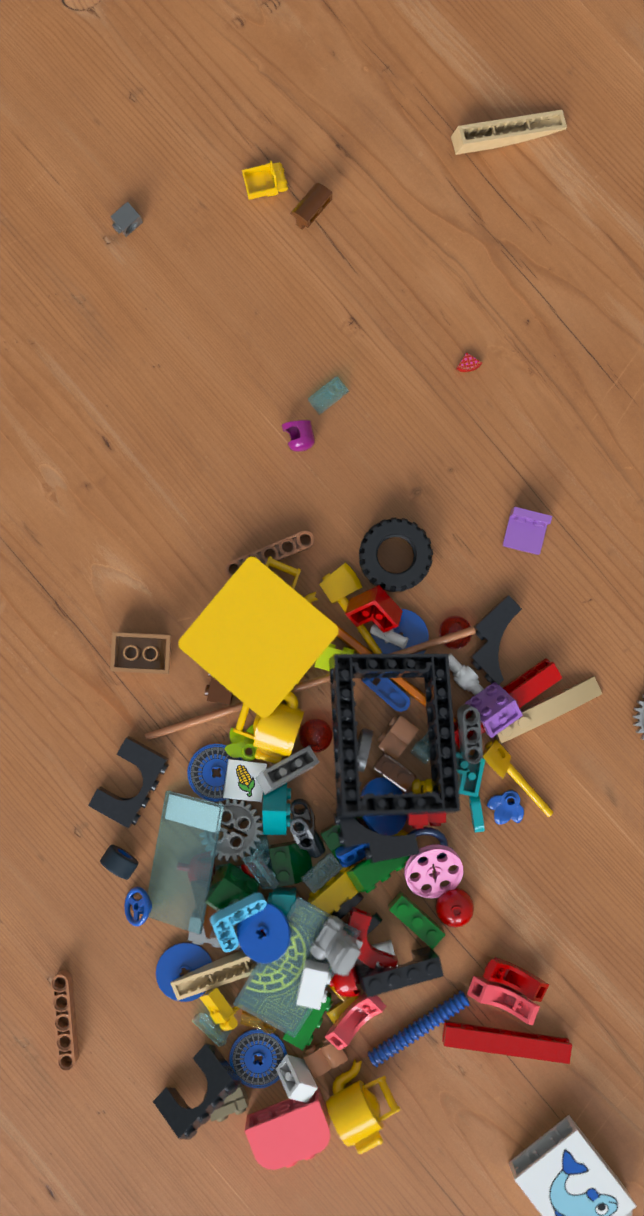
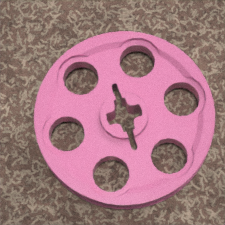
(441, 871)

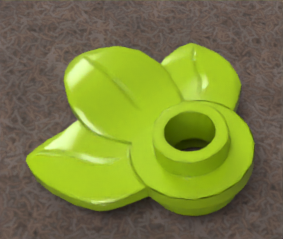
(239, 744)

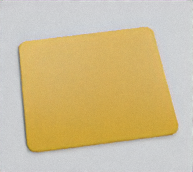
(258, 637)

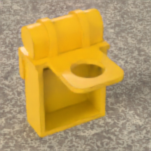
(264, 180)
(219, 1009)

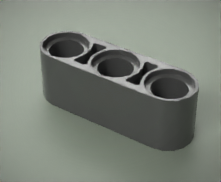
(473, 742)

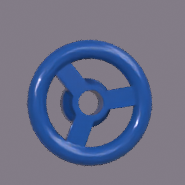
(140, 906)

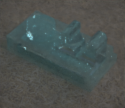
(328, 395)
(260, 871)
(321, 872)
(204, 1022)

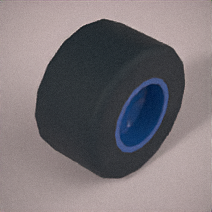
(119, 862)

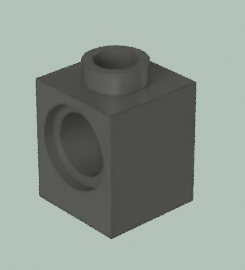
(126, 220)

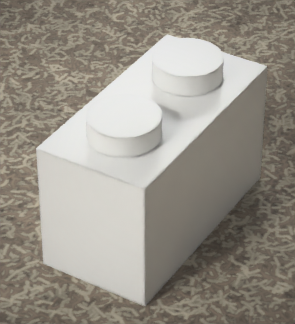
(313, 983)
(296, 1078)

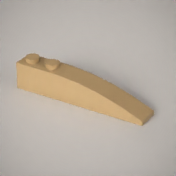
(506, 131)
(551, 708)
(213, 975)

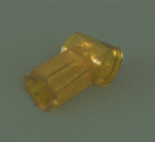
(252, 1021)

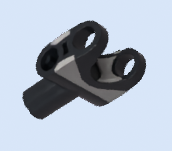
(304, 829)

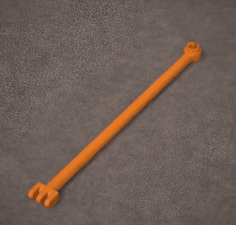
(360, 649)

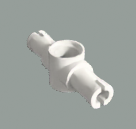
(464, 676)

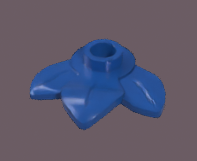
(505, 810)

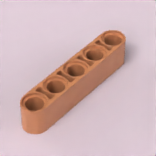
(277, 547)
(61, 1028)

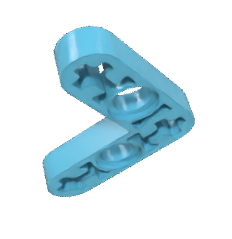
(229, 917)

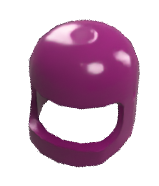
(301, 435)

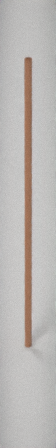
(302, 686)

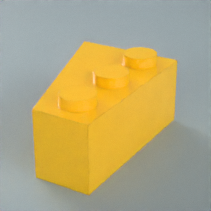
(334, 892)

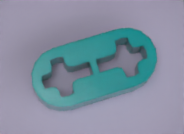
(476, 814)

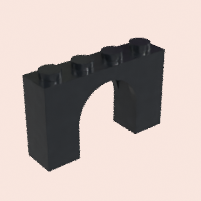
(126, 810)
(423, 967)
(221, 1083)

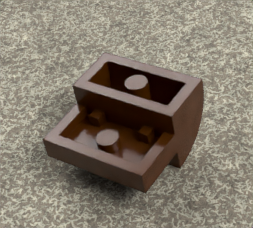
(311, 205)

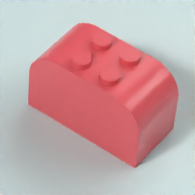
(288, 1131)

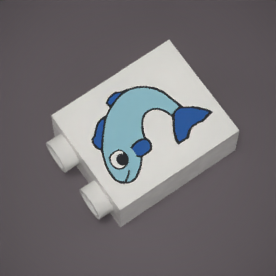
(569, 1176)

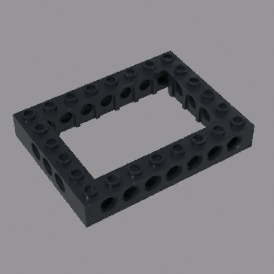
(441, 736)

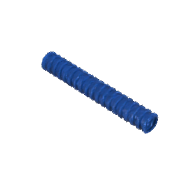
(418, 1029)

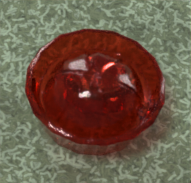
(451, 625)
(316, 734)

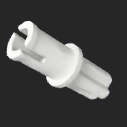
(390, 636)

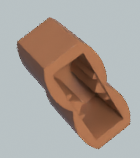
(397, 736)
(323, 1057)

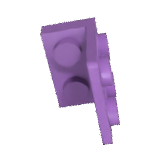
(526, 530)
(495, 708)

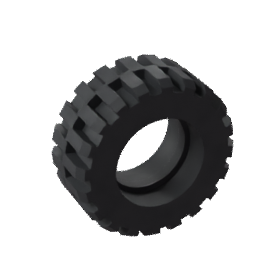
(414, 536)

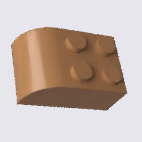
(140, 653)

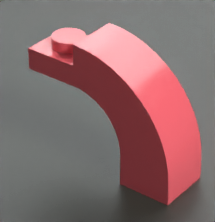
(504, 998)
(353, 1019)

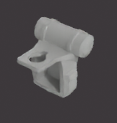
(336, 946)

